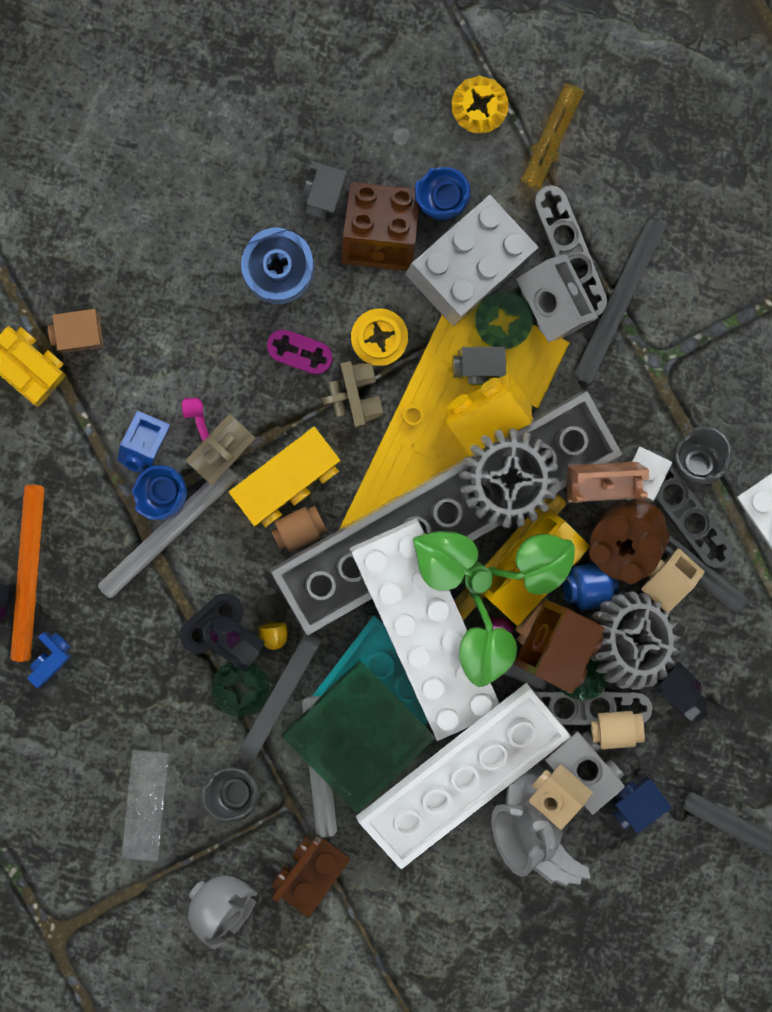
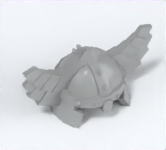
(530, 839)

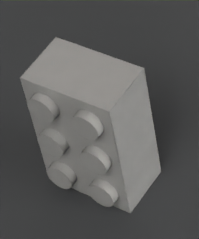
(471, 260)

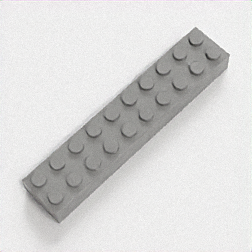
(325, 578)

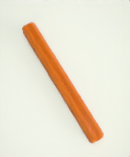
(27, 573)

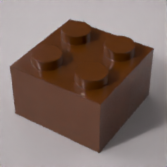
(560, 646)

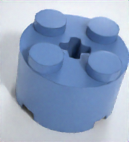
(258, 258)

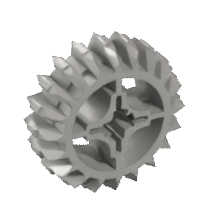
(509, 461)
(648, 628)

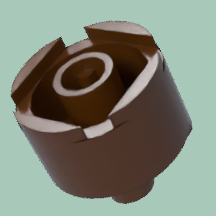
(626, 558)

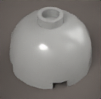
(219, 907)

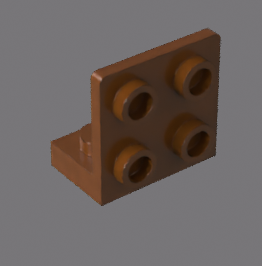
(380, 226)
(311, 875)

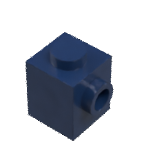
(639, 805)

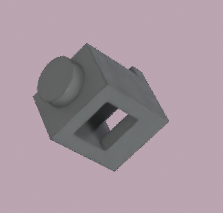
(324, 190)
(479, 364)

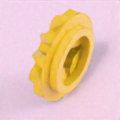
(475, 120)
(387, 322)

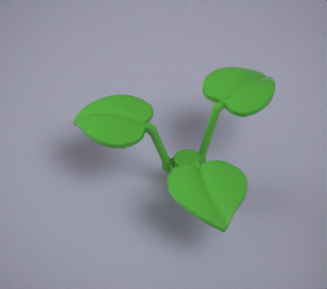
(451, 559)

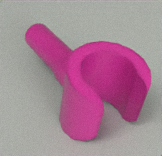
(194, 408)

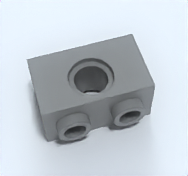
(572, 304)
(603, 784)

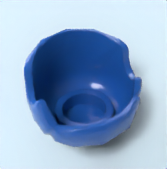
(443, 193)
(159, 492)

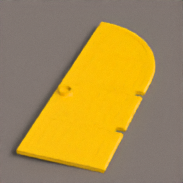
(418, 436)

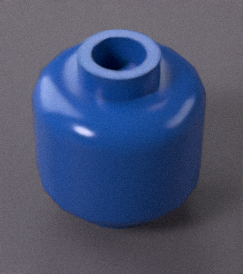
(588, 587)

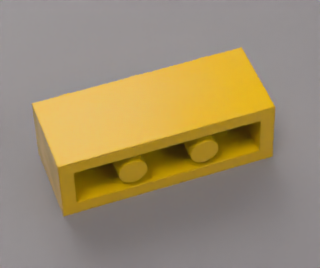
(286, 478)
(510, 594)

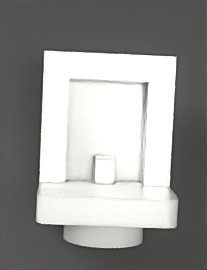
(657, 468)

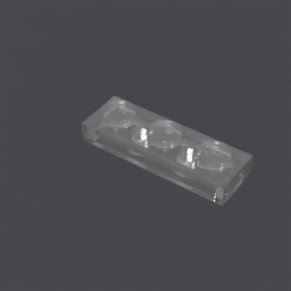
(145, 805)

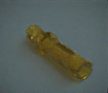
(535, 174)

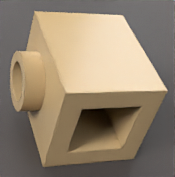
(672, 580)
(559, 795)

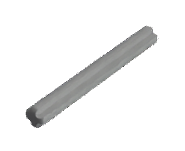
(165, 534)

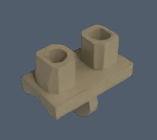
(354, 377)
(220, 449)

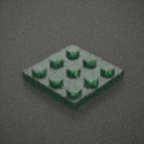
(358, 736)

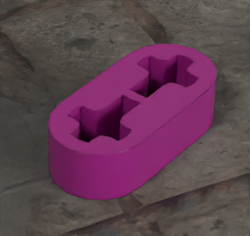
(303, 344)

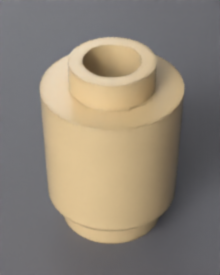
(618, 729)

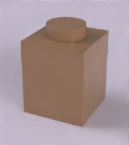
(76, 331)

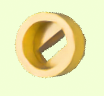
(274, 635)

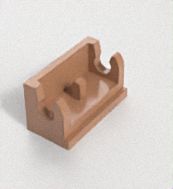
(606, 481)

